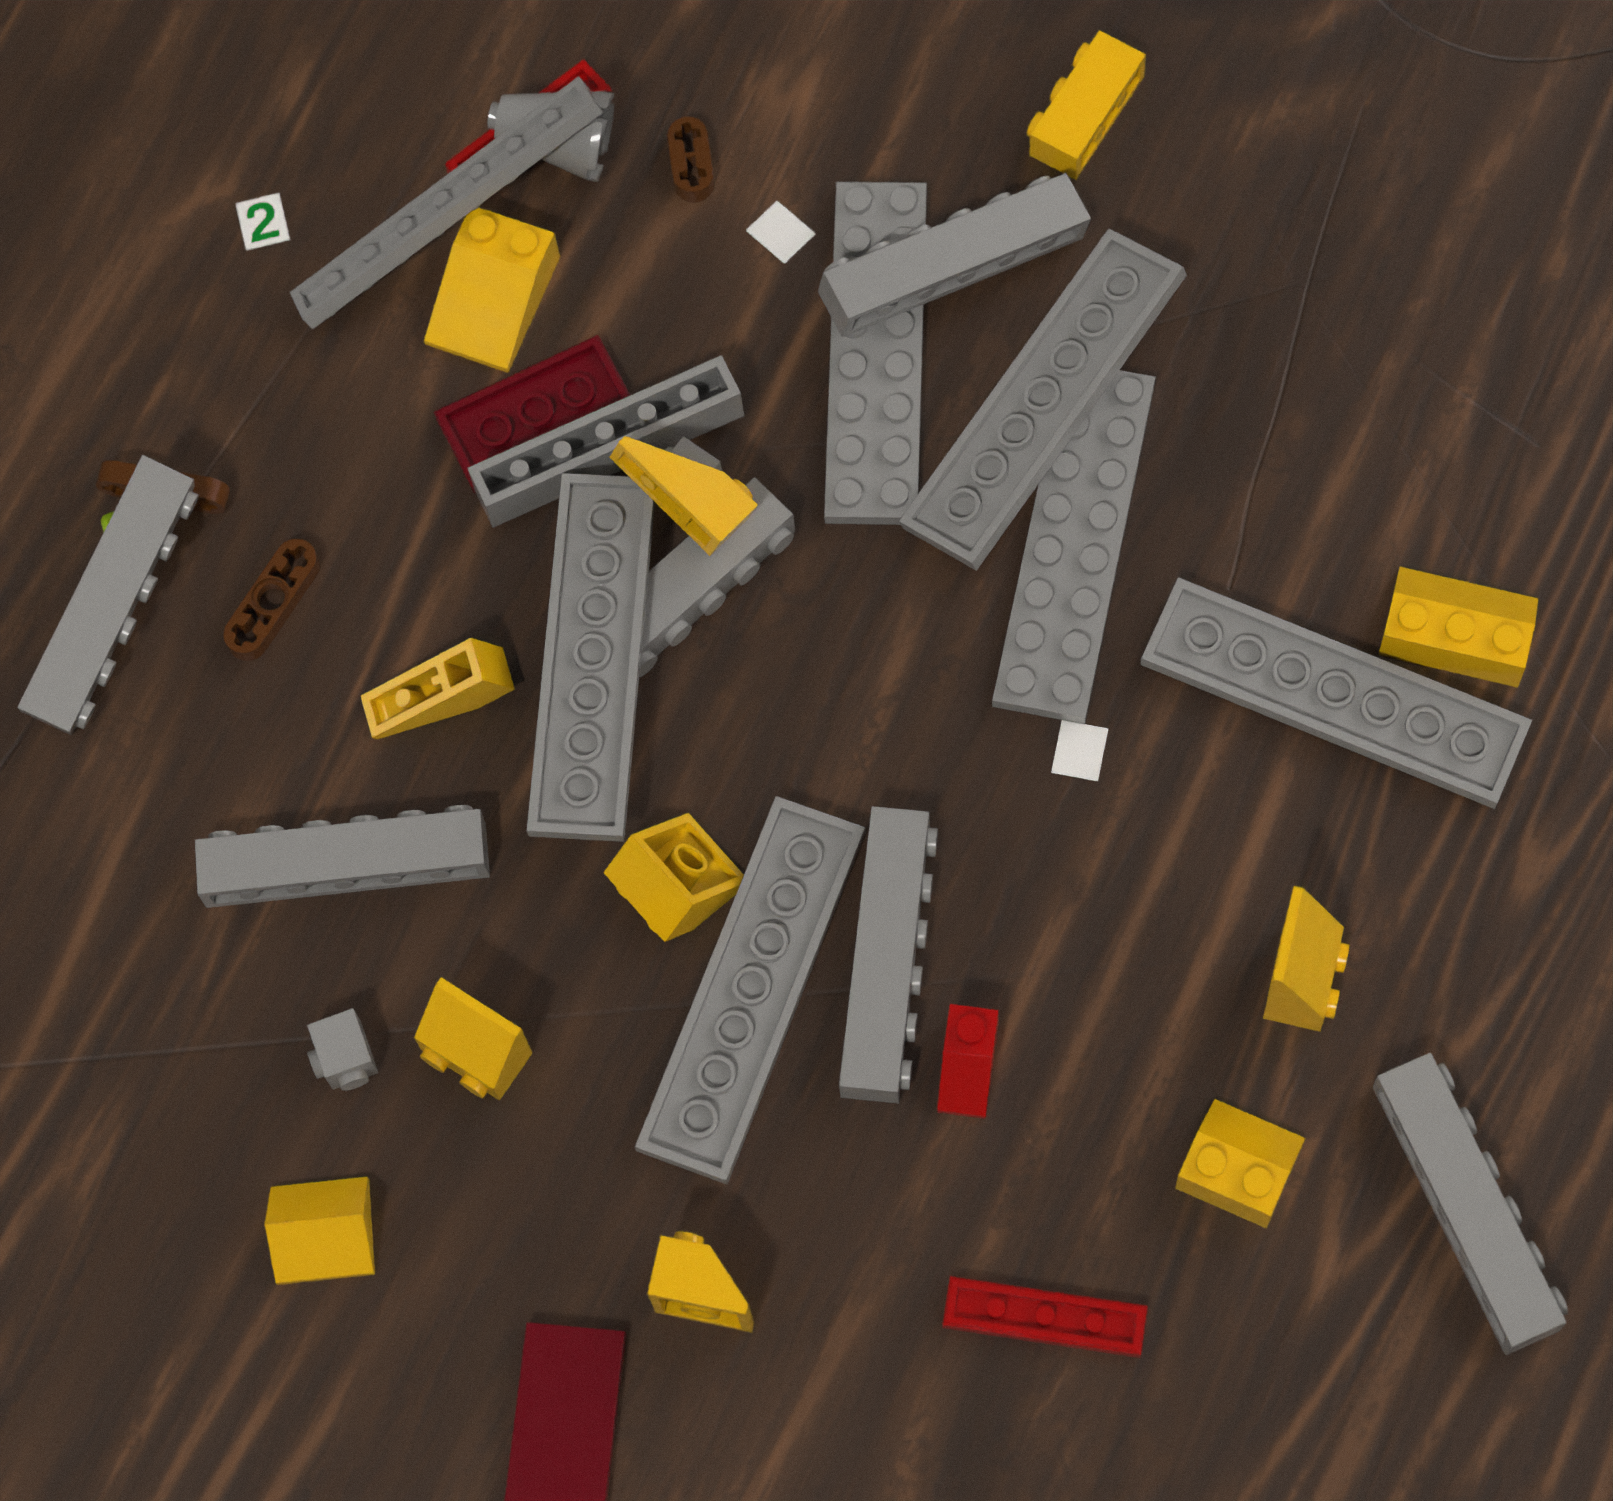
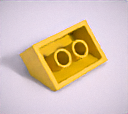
(1459, 627)

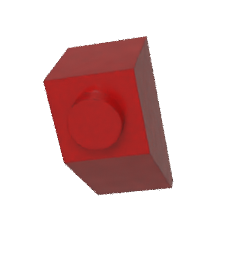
(967, 1061)

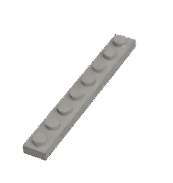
(446, 202)

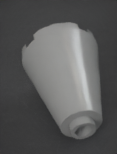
(577, 153)

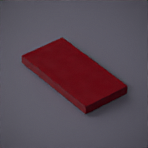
(530, 403)
(565, 1414)

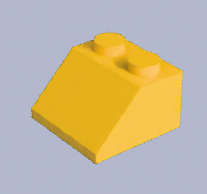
(674, 876)
(471, 1041)
(1239, 1163)
(695, 1285)

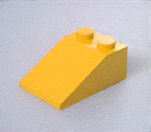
(491, 288)
(1306, 965)

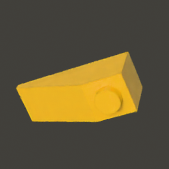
(691, 493)
(439, 688)

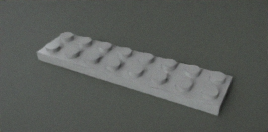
(874, 372)
(1042, 398)
(1074, 559)
(591, 659)
(1336, 692)
(750, 990)

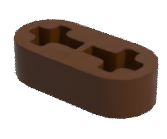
(681, 160)

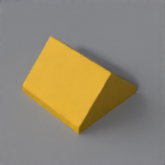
(320, 1230)

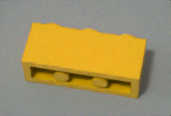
(1086, 104)

